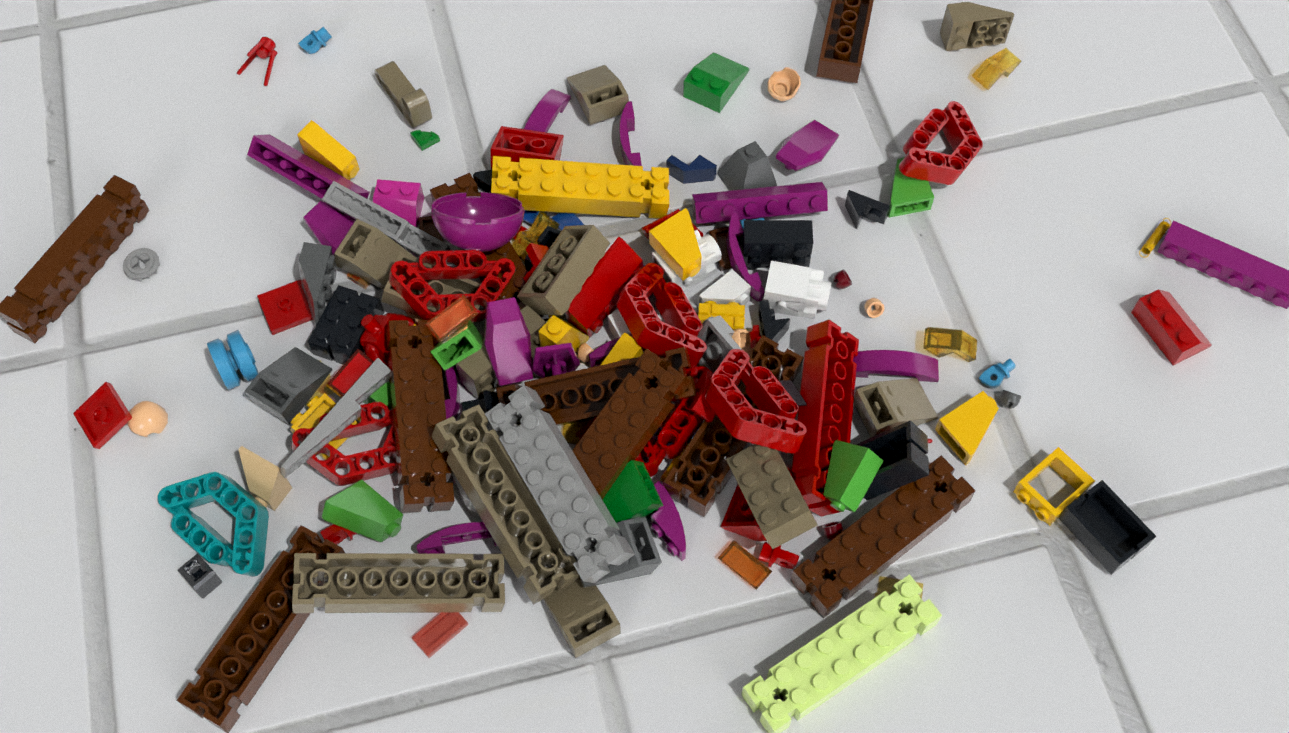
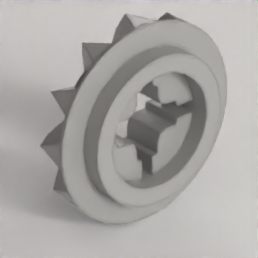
(132, 267)

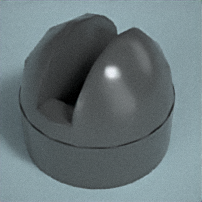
(1007, 397)

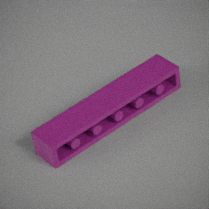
(297, 166)
(760, 202)
(1226, 263)

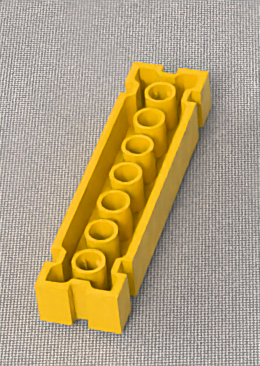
(582, 187)

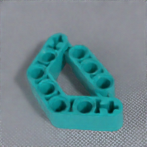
(233, 555)

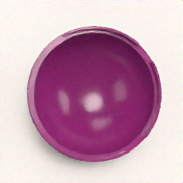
(477, 221)

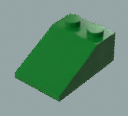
(714, 81)

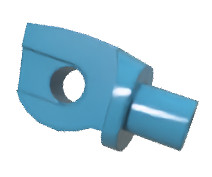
(315, 38)
(1000, 371)

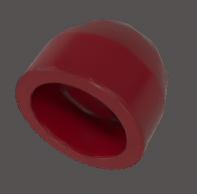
(843, 279)
(832, 530)

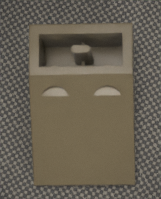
(974, 26)
(599, 93)
(368, 253)
(892, 404)
(582, 616)

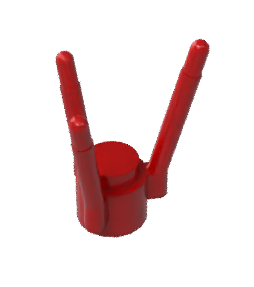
(262, 49)

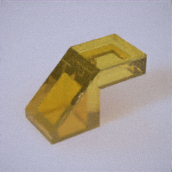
(993, 67)
(524, 238)
(947, 341)

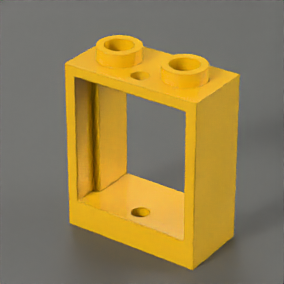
(1068, 470)

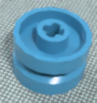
(236, 358)

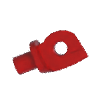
(337, 534)
(779, 556)

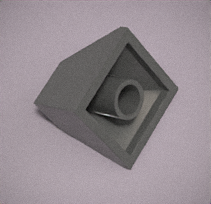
(747, 169)

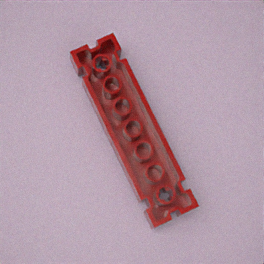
(829, 397)

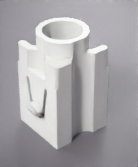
(710, 254)
(796, 290)

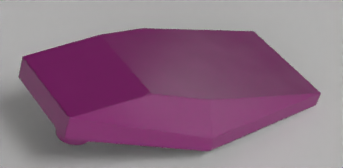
(806, 146)
(328, 224)
(507, 342)
(554, 360)

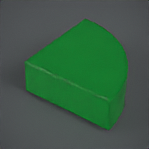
(424, 139)

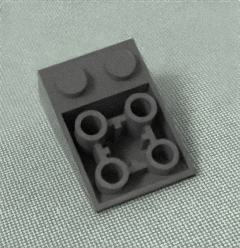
(316, 276)
(288, 384)
(643, 545)

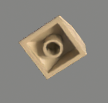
(264, 479)

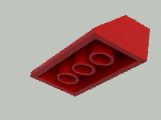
(603, 288)

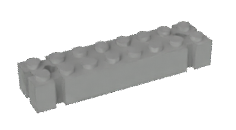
(559, 485)

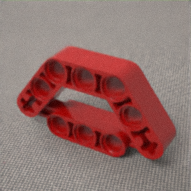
(939, 166)
(417, 272)
(680, 318)
(775, 420)
(672, 432)
(352, 462)

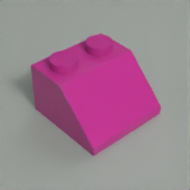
(400, 198)

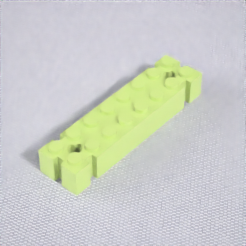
(841, 655)

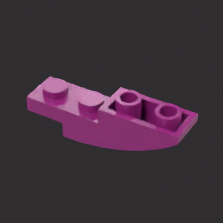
(668, 524)

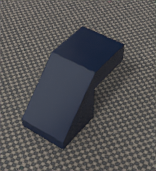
(698, 171)

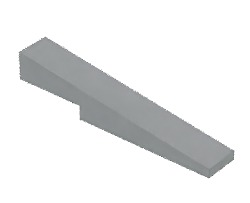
(387, 222)
(340, 416)

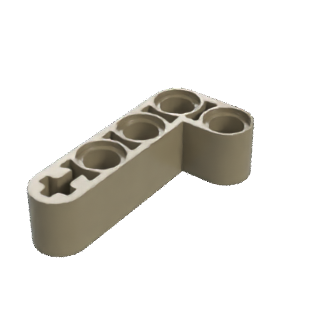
(410, 102)

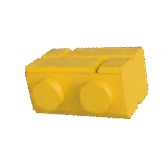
(731, 312)

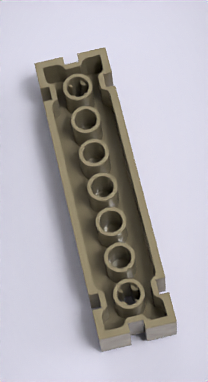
(505, 503)
(398, 583)

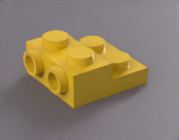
(311, 418)

